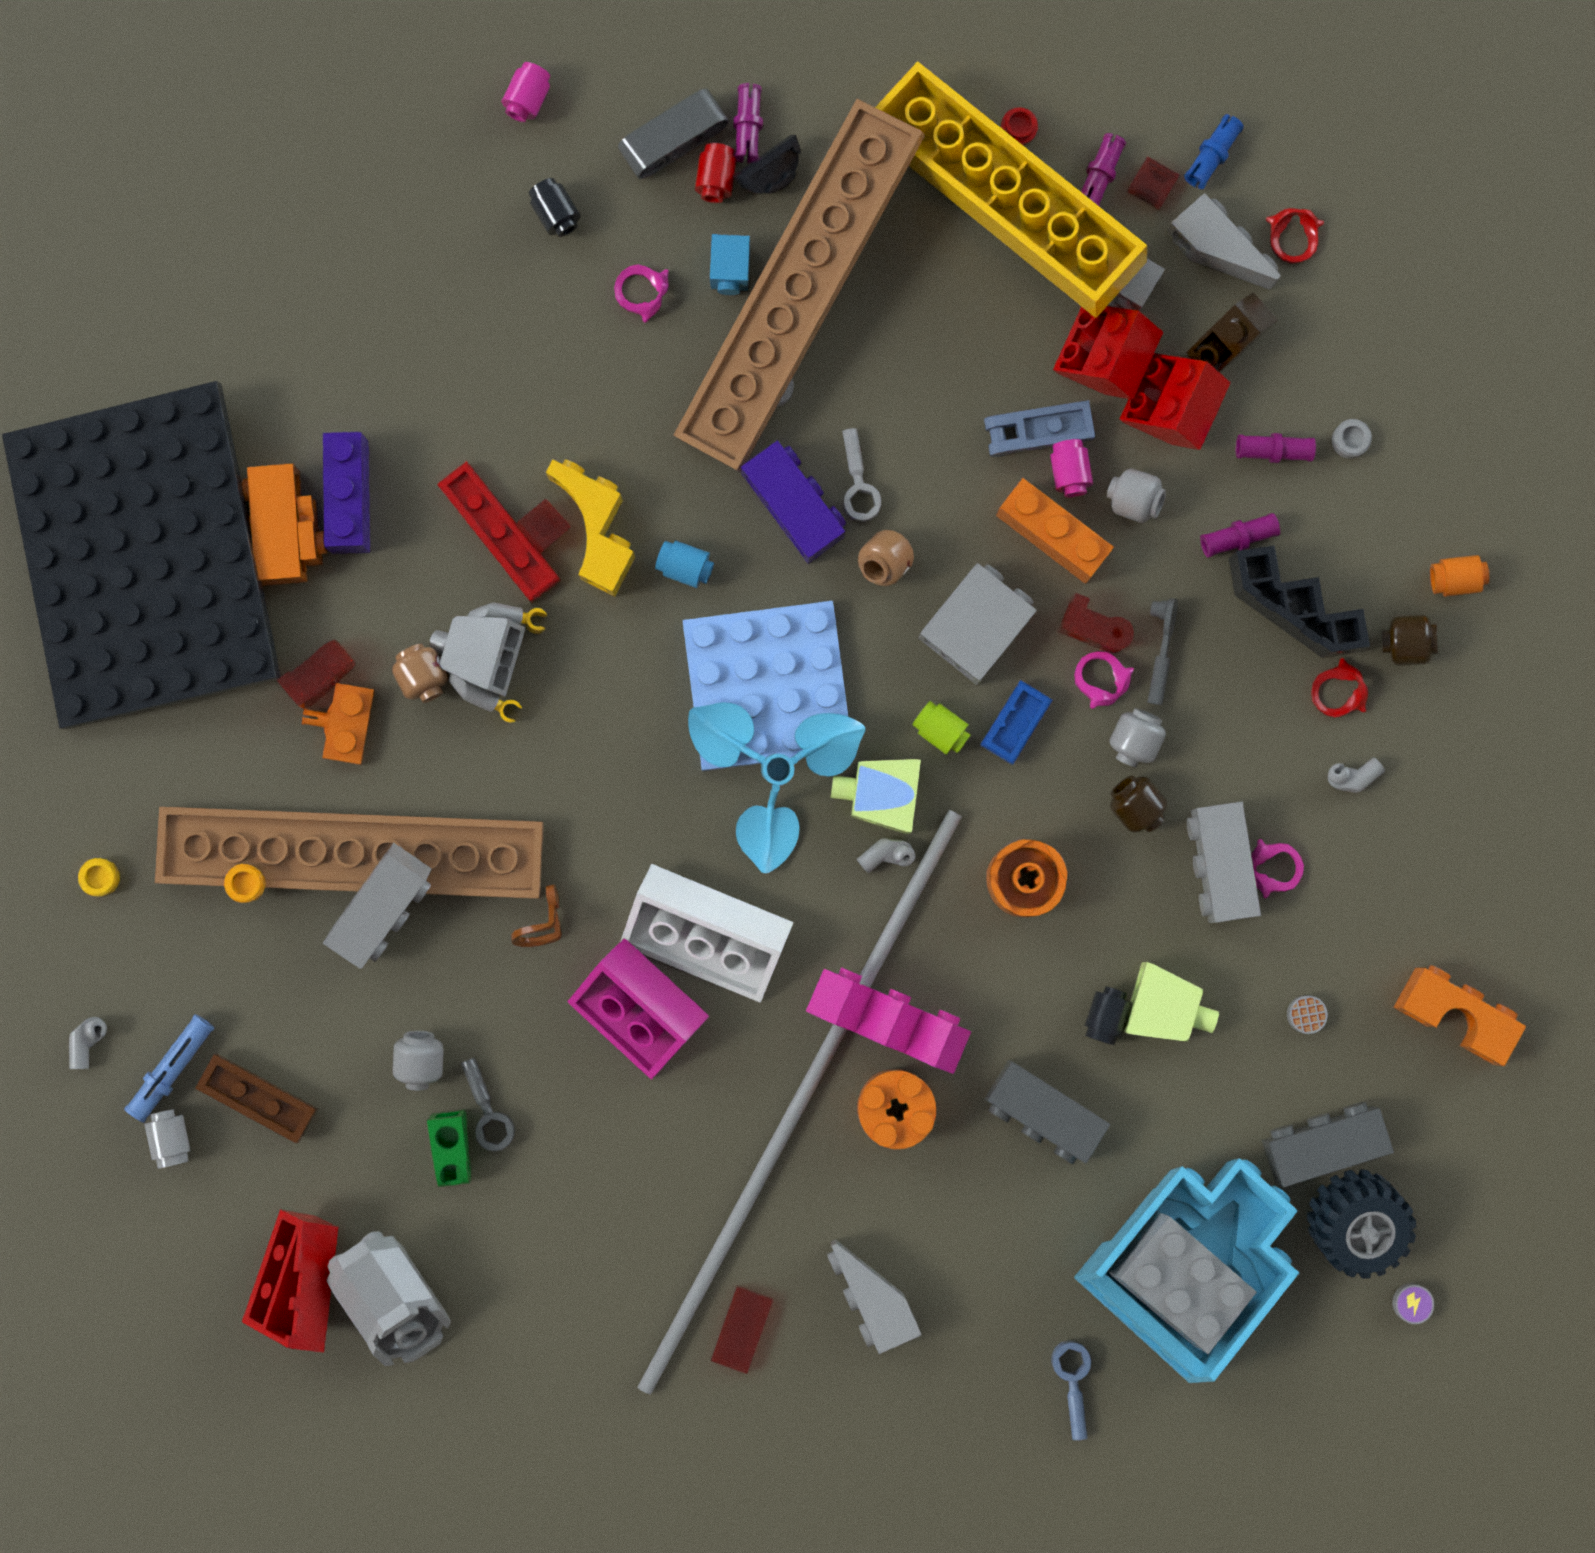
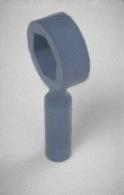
(1074, 1396)

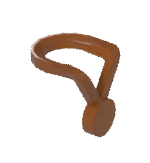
(554, 904)

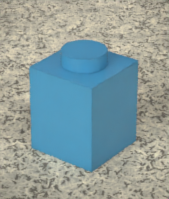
(729, 263)

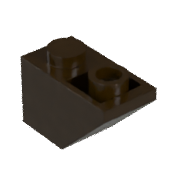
(1233, 333)

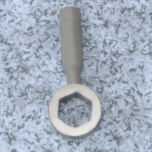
(856, 469)

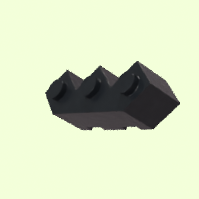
(1296, 605)

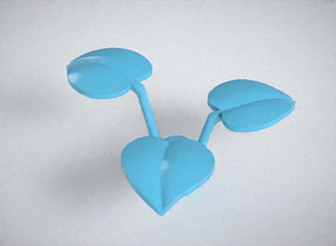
(827, 743)

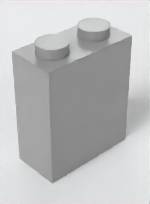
(978, 622)

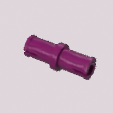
(748, 122)
(1102, 170)
(1275, 448)
(1240, 535)

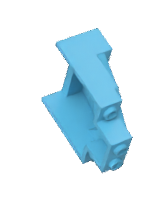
(1237, 1223)

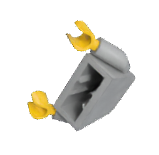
(484, 651)

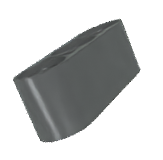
(673, 134)

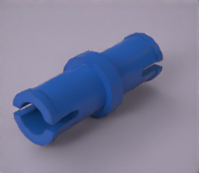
(1214, 151)

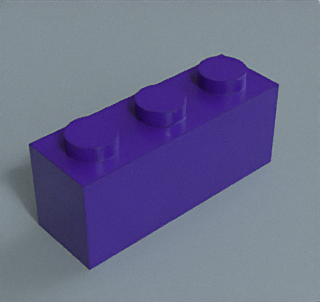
(346, 492)
(794, 501)

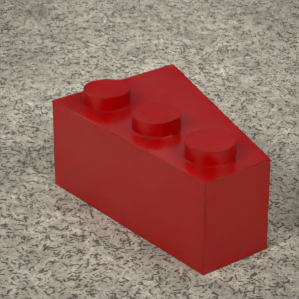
(291, 1286)

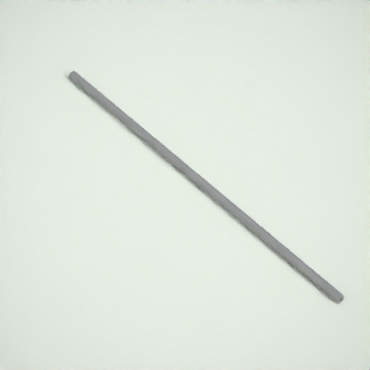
(794, 1111)

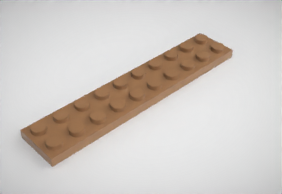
(799, 284)
(344, 849)

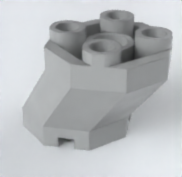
(387, 1299)

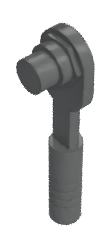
(1166, 611)

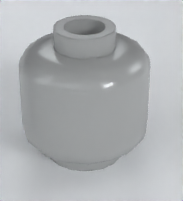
(1136, 495)
(1137, 737)
(418, 1060)

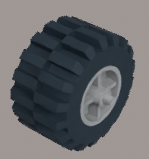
(1361, 1224)

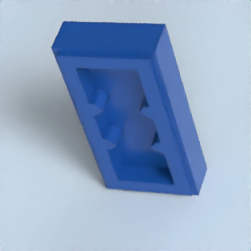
(1016, 722)

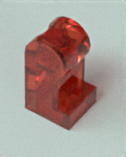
(1094, 628)
(317, 674)

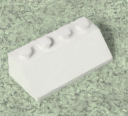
(706, 932)

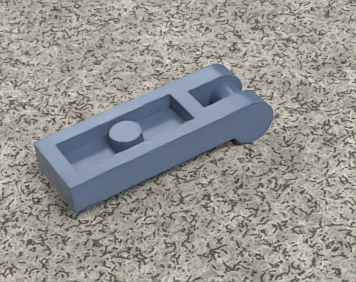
(1040, 427)

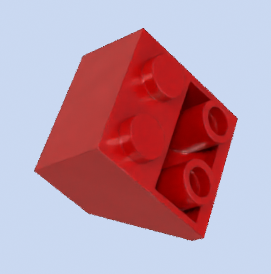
(1109, 351)
(1177, 400)

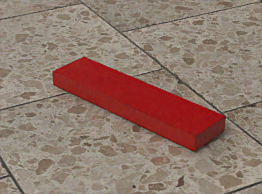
(498, 532)

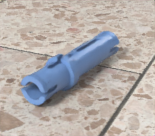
(141, 1105)

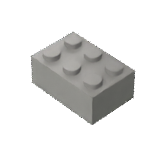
(1182, 1281)

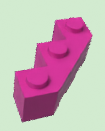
(889, 1019)

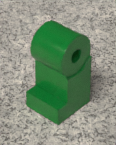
(450, 1147)

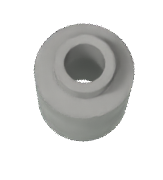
(167, 1138)

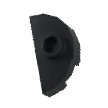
(773, 169)

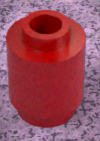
(715, 173)

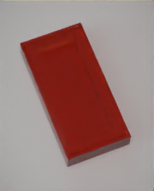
(742, 1329)

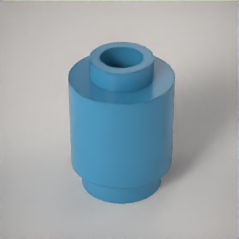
(684, 563)

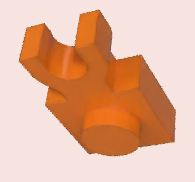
(310, 537)

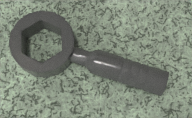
(483, 1098)

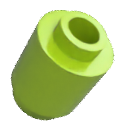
(941, 728)

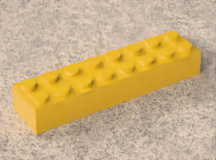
(1015, 193)

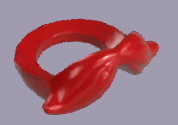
(1307, 220)
(1341, 672)

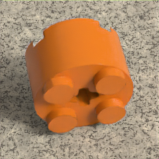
(1047, 885)
(916, 1119)

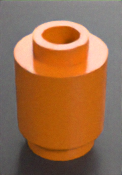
(1459, 575)

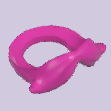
(657, 279)
(1096, 695)
(1267, 851)

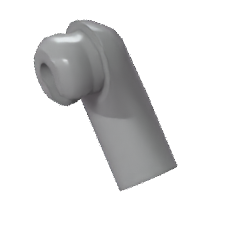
(1354, 780)
(888, 851)
(82, 1039)

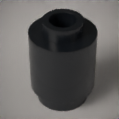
(554, 207)
(1107, 1015)

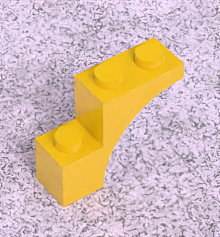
(605, 558)

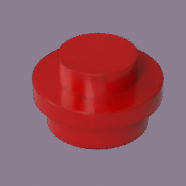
(1020, 124)

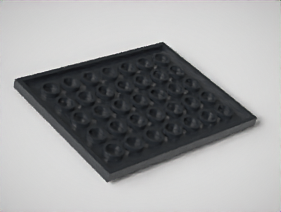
(140, 556)

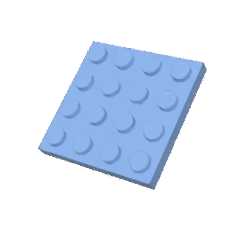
(771, 664)

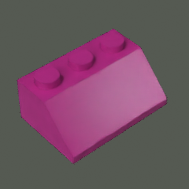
(637, 1008)

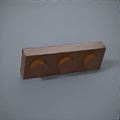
(256, 1098)

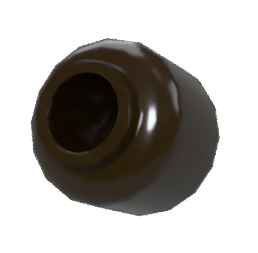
(1410, 640)
(1138, 804)

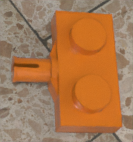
(344, 723)

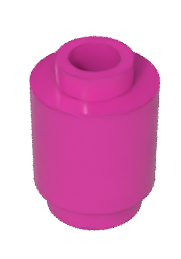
(526, 92)
(1071, 468)

